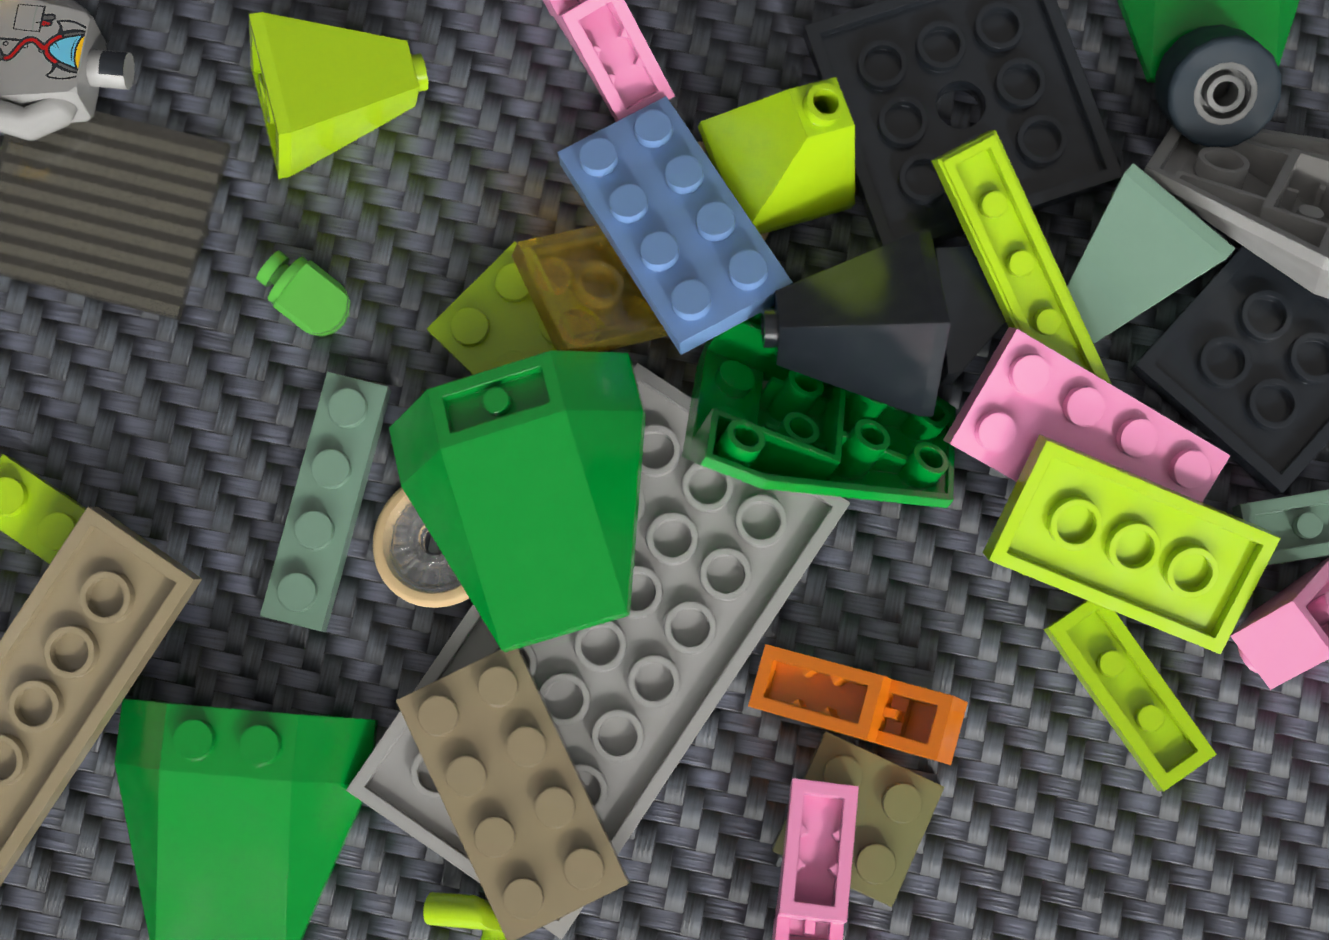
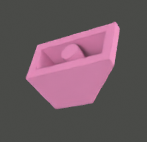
(1288, 630)

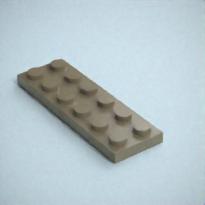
(75, 660)

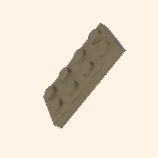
(512, 792)

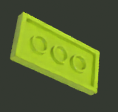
(1130, 545)

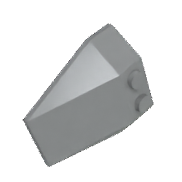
(1259, 193)

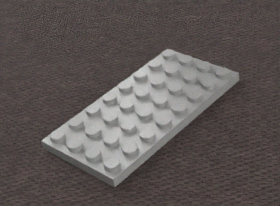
(636, 689)

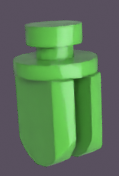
(305, 294)

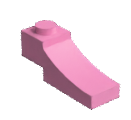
(612, 53)
(816, 861)

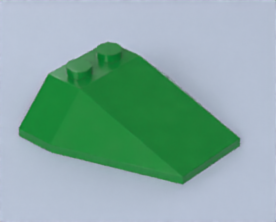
(236, 814)

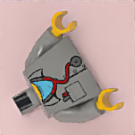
(53, 66)

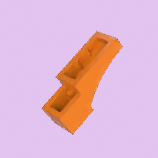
(858, 704)

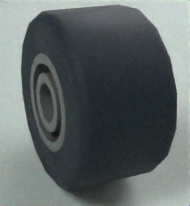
(1200, 69)

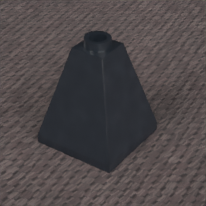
(868, 325)

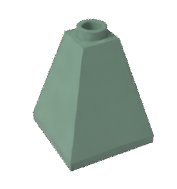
(1140, 254)

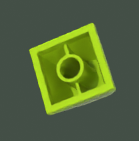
(327, 85)
(786, 155)

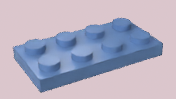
(674, 224)

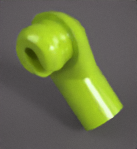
(462, 912)

